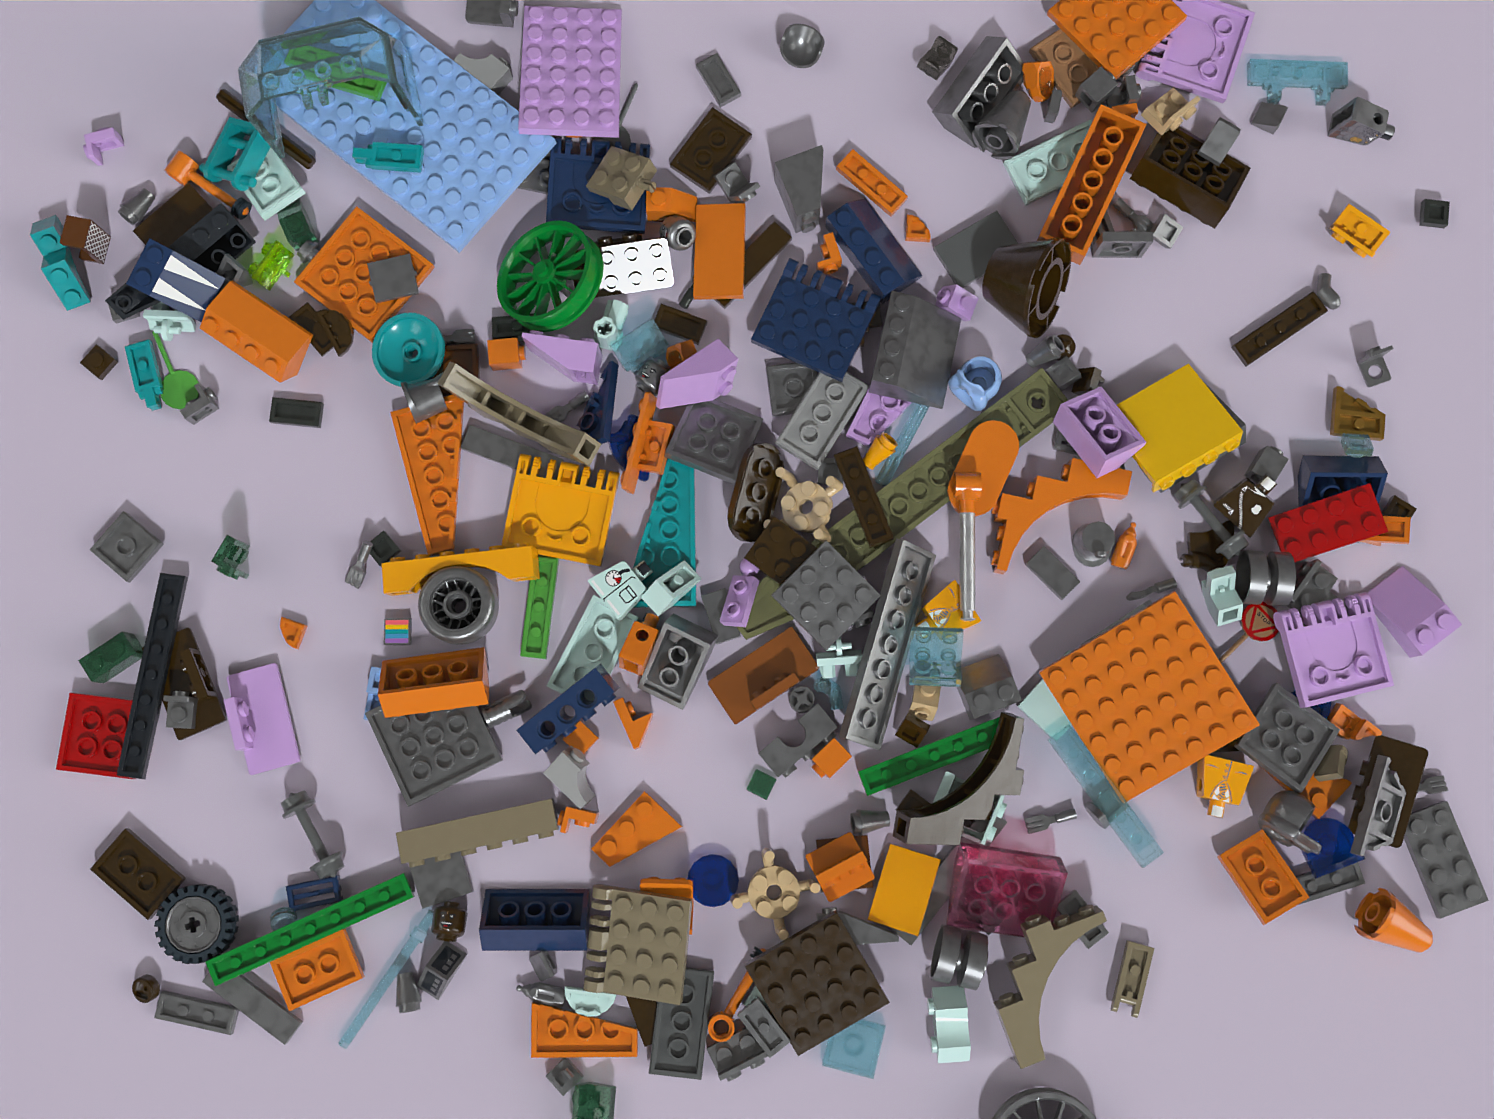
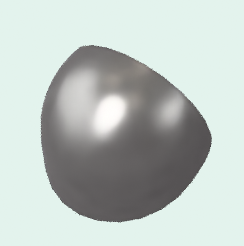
(801, 45)

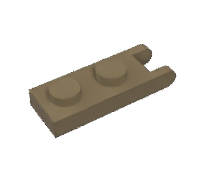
(1132, 976)

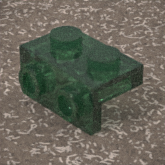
(593, 1101)

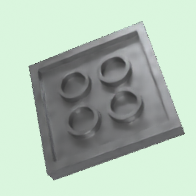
(713, 438)
(825, 595)
(1288, 739)

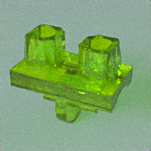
(272, 265)

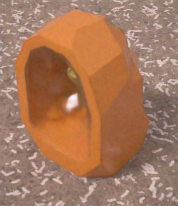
(1038, 79)
(680, 352)

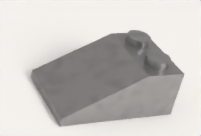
(677, 661)

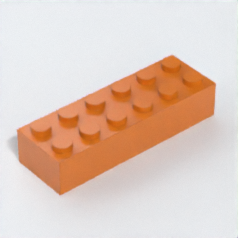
(1092, 180)

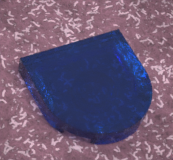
(1336, 847)

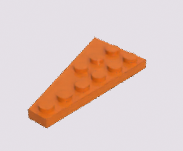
(433, 467)

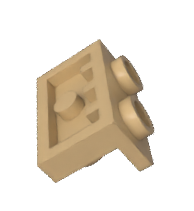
(1169, 111)

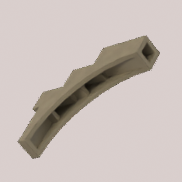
(518, 417)
(1030, 974)

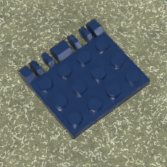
(574, 203)
(814, 324)

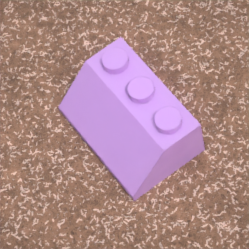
(1098, 431)

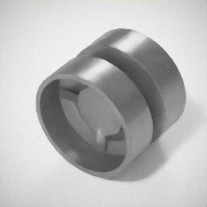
(1265, 577)
(967, 958)

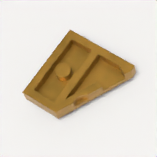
(1355, 416)

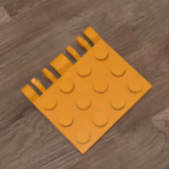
(558, 514)

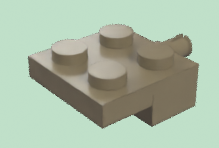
(623, 177)

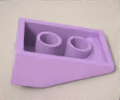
(699, 377)
(1412, 612)

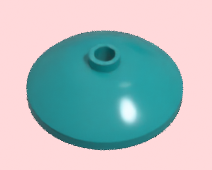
(397, 342)

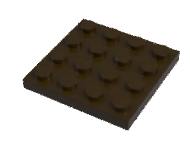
(816, 983)

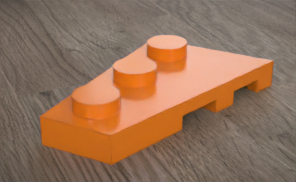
(634, 830)

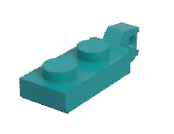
(390, 156)
(145, 373)

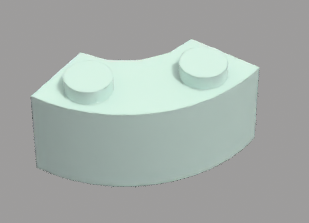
(950, 1024)

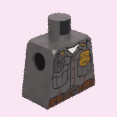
(1360, 123)

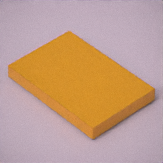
(904, 889)

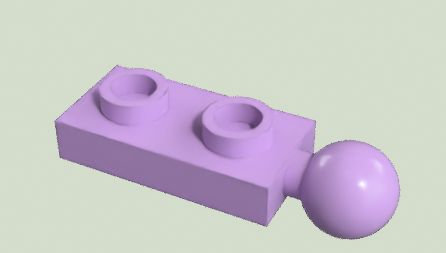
(740, 596)

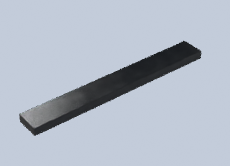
(152, 676)

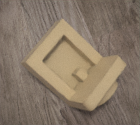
(925, 702)

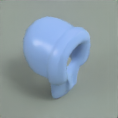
(976, 382)

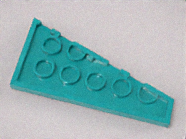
(671, 529)

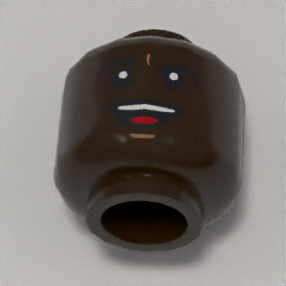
(449, 922)

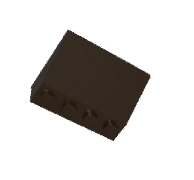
(1187, 179)

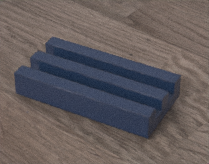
(336, 889)

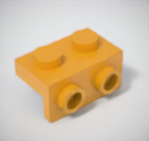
(1359, 231)

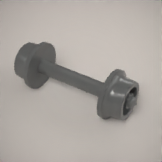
(1232, 545)
(297, 805)

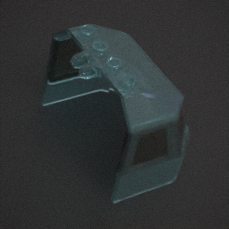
(314, 62)

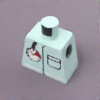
(621, 587)

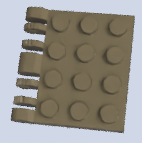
(643, 944)

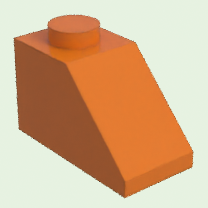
(670, 202)

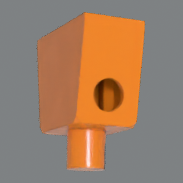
(636, 653)

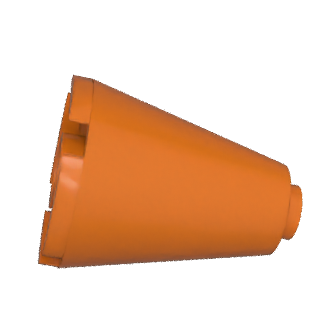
(1389, 921)

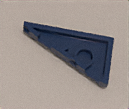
(599, 409)

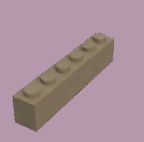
(476, 831)

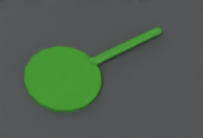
(178, 385)

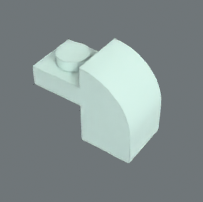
(1221, 596)

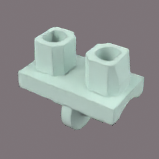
(167, 321)
(850, 658)

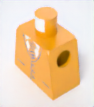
(945, 611)
(1221, 782)

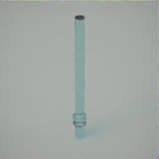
(417, 936)

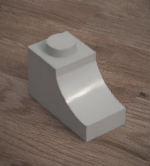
(490, 71)
(569, 775)

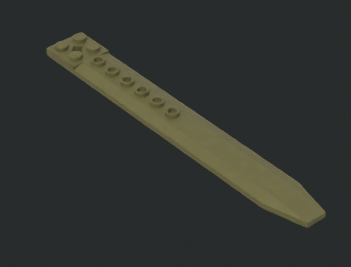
(918, 490)

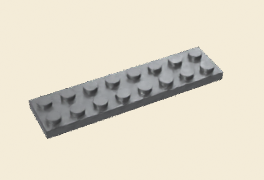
(887, 645)

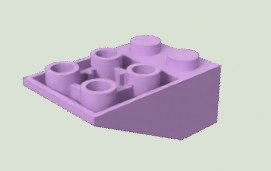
(575, 359)

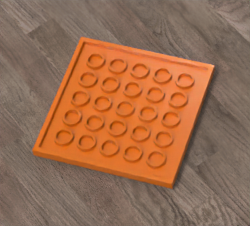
(1149, 697)

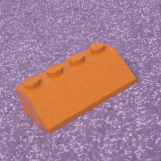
(256, 332)
(434, 682)

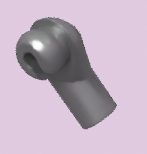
(1326, 292)

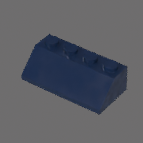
(872, 248)
(535, 920)

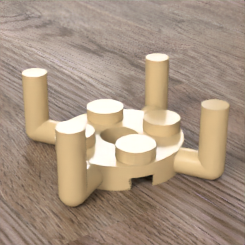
(801, 493)
(784, 903)

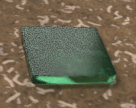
(761, 784)

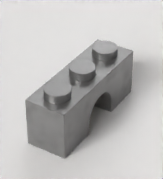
(817, 728)

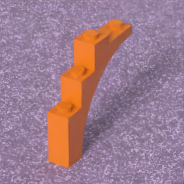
(1046, 494)

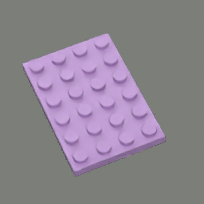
(570, 72)

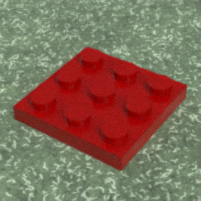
(93, 734)

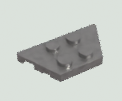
(1381, 809)

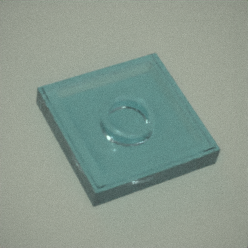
(855, 1048)

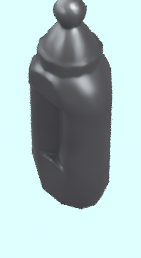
(544, 993)

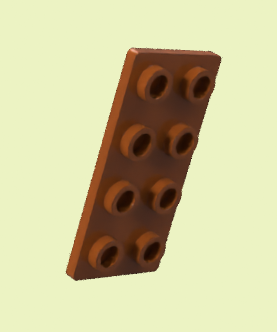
(763, 675)

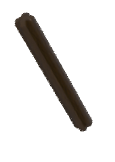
(289, 146)

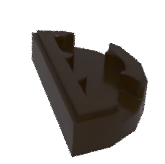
(337, 329)

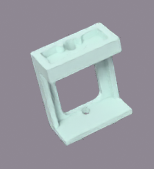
(951, 783)

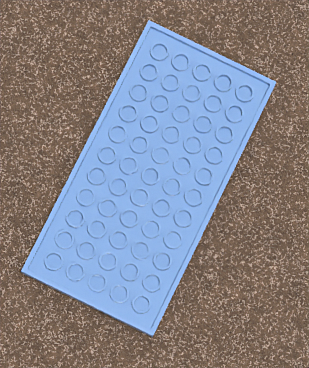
(467, 135)

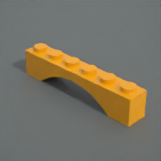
(409, 576)

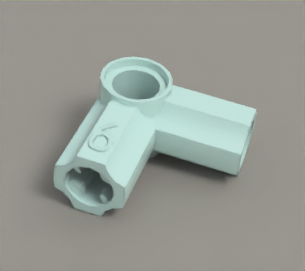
(610, 327)

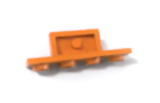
(648, 445)

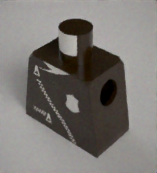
(1247, 503)

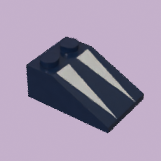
(175, 280)

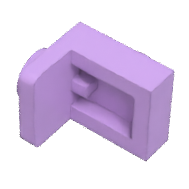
(100, 141)
(957, 301)

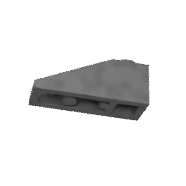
(861, 930)

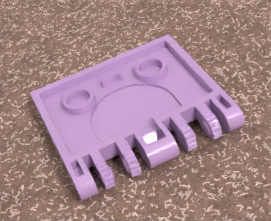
(1202, 50)
(1334, 651)

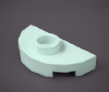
(588, 1003)

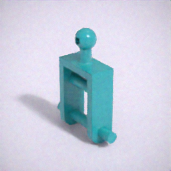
(225, 149)

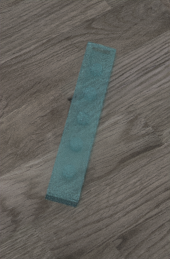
(1105, 796)

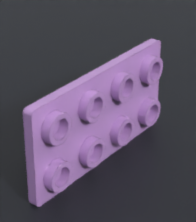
(261, 719)

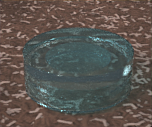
(282, 917)

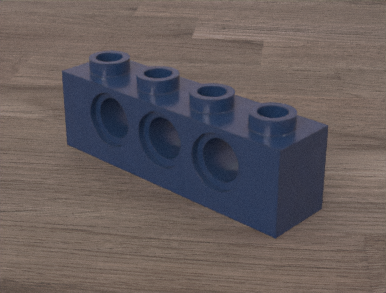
(536, 733)

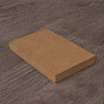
(1068, 61)

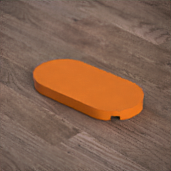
(992, 453)

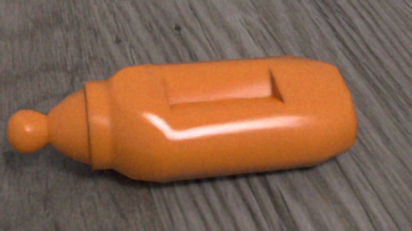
(1125, 548)

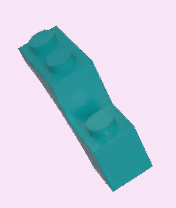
(58, 263)

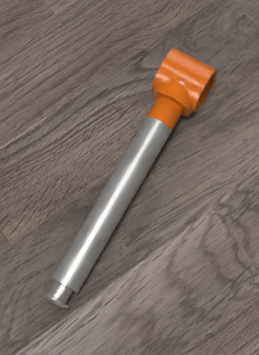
(967, 490)

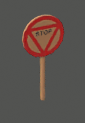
(1257, 624)

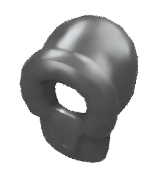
(1286, 818)

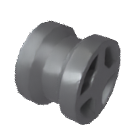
(803, 696)

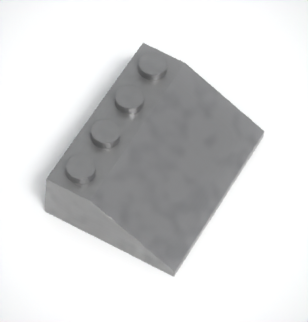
(915, 351)

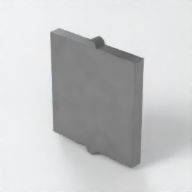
(393, 278)

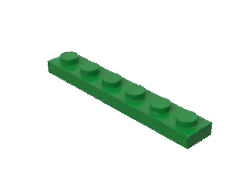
(928, 757)

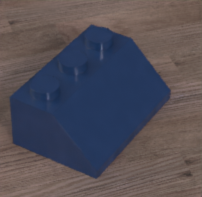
(1331, 475)

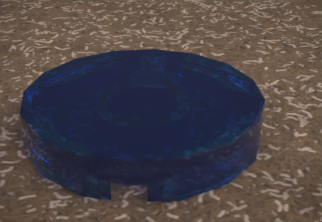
(713, 880)

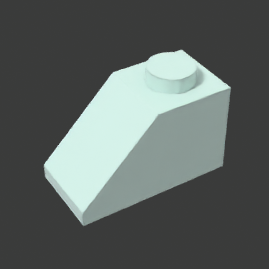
(670, 587)

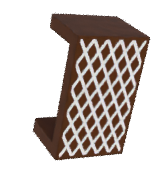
(87, 237)

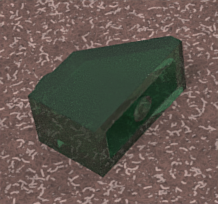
(296, 224)

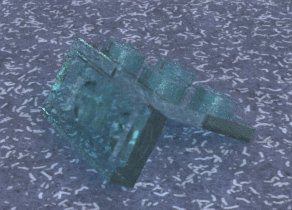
(935, 656)

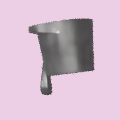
(424, 398)
(1093, 543)

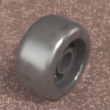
(439, 599)

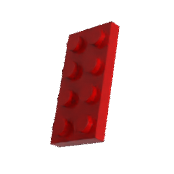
(1329, 523)

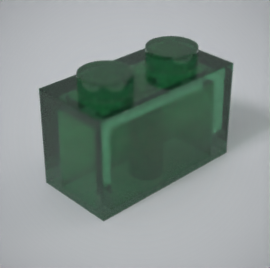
(112, 657)

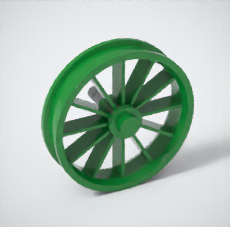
(550, 276)

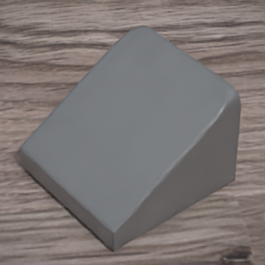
(1269, 116)
(543, 965)

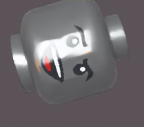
(678, 232)
(650, 374)

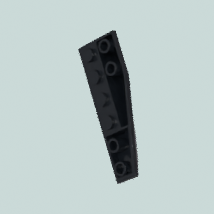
(203, 243)

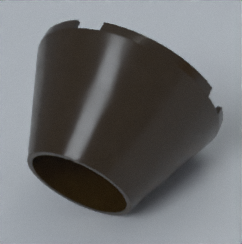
(1027, 281)

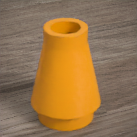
(880, 449)

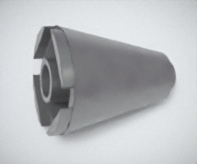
(1003, 126)

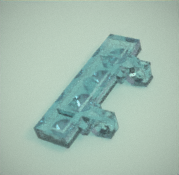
(1278, 74)

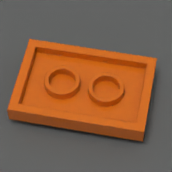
(1263, 877)
(317, 969)

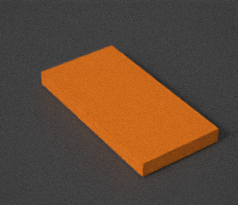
(719, 251)

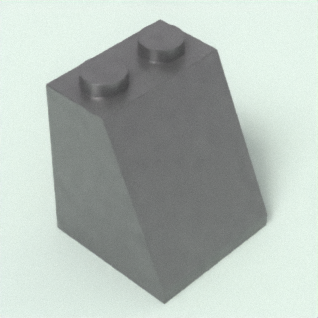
(800, 187)

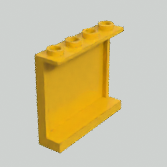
(1180, 426)

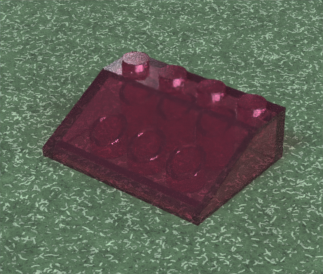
(1002, 887)

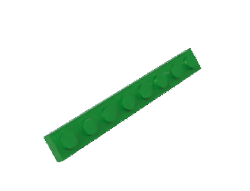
(309, 929)

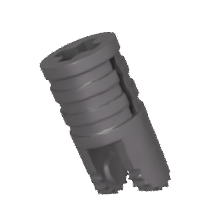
(506, 708)

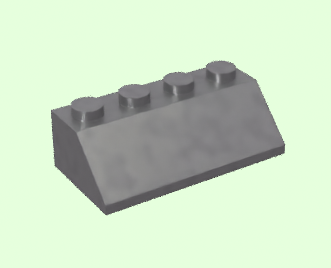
(979, 87)

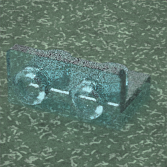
(639, 345)

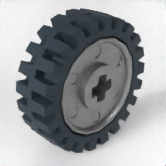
(216, 923)

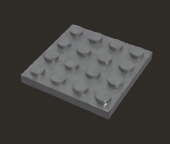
(434, 748)

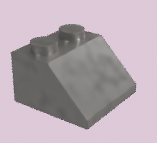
(987, 687)

